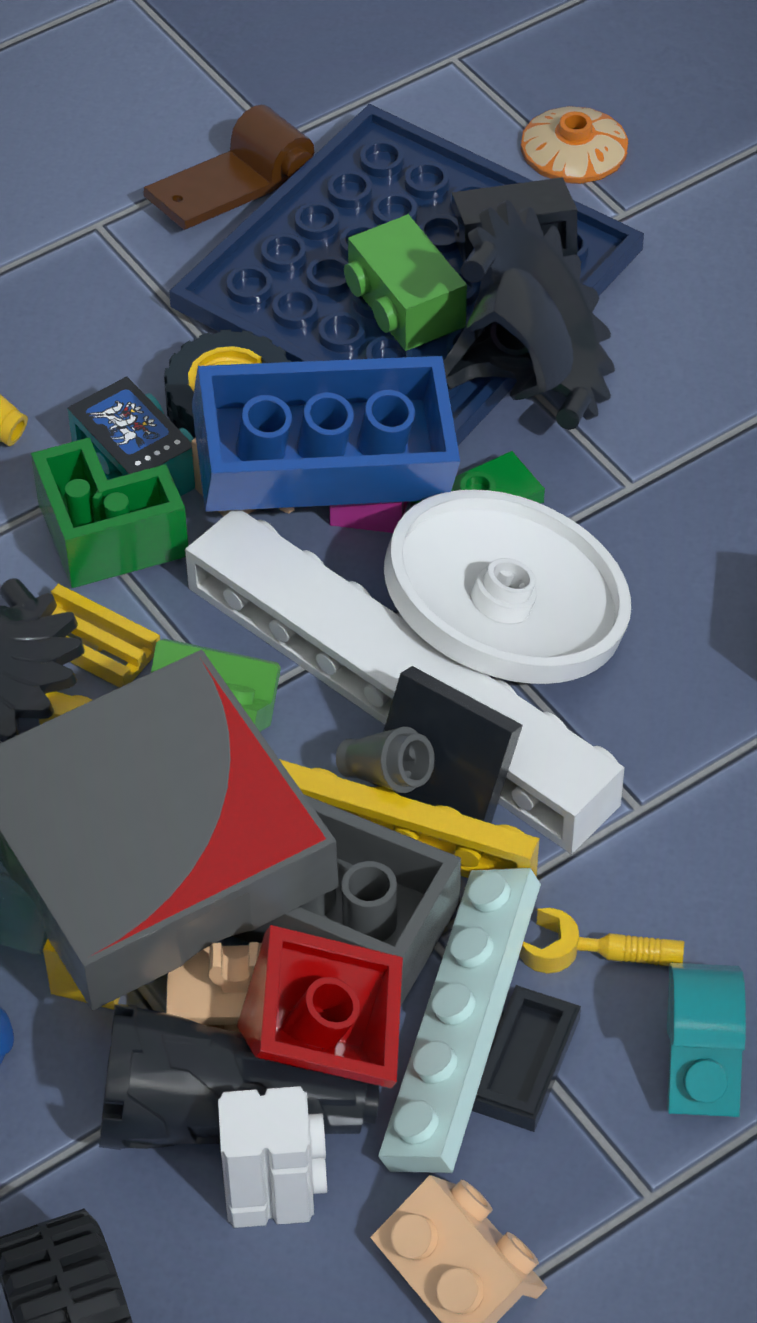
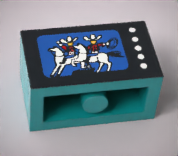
(132, 433)

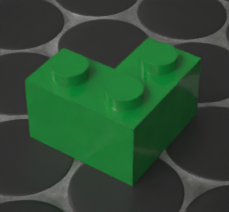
(107, 524)

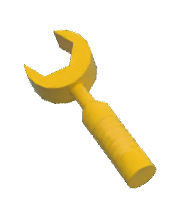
(611, 946)

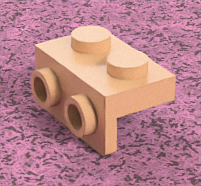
(456, 1254)

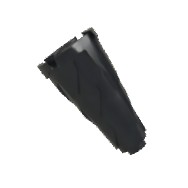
(173, 1071)

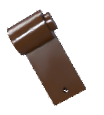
(260, 160)

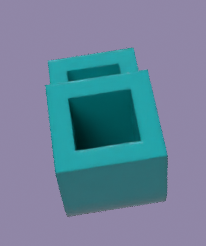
(705, 1039)

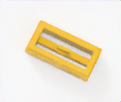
(110, 632)

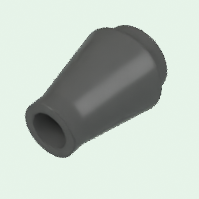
(391, 759)

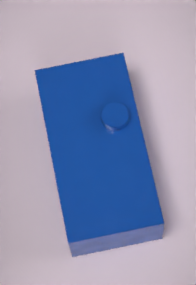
(324, 433)

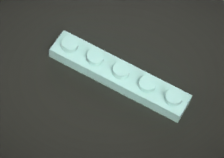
(460, 1022)

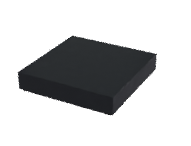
(468, 741)

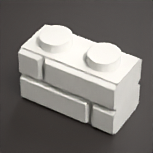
(271, 1156)

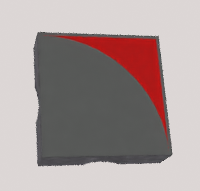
(155, 828)

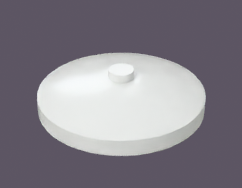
(507, 586)

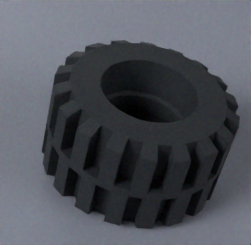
(61, 1273)

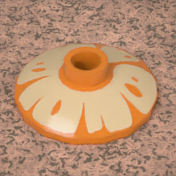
(574, 144)

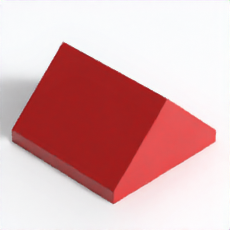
(324, 1007)

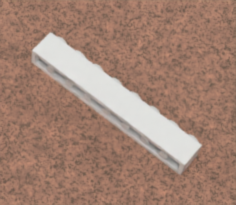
(362, 648)

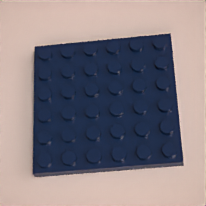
(288, 258)

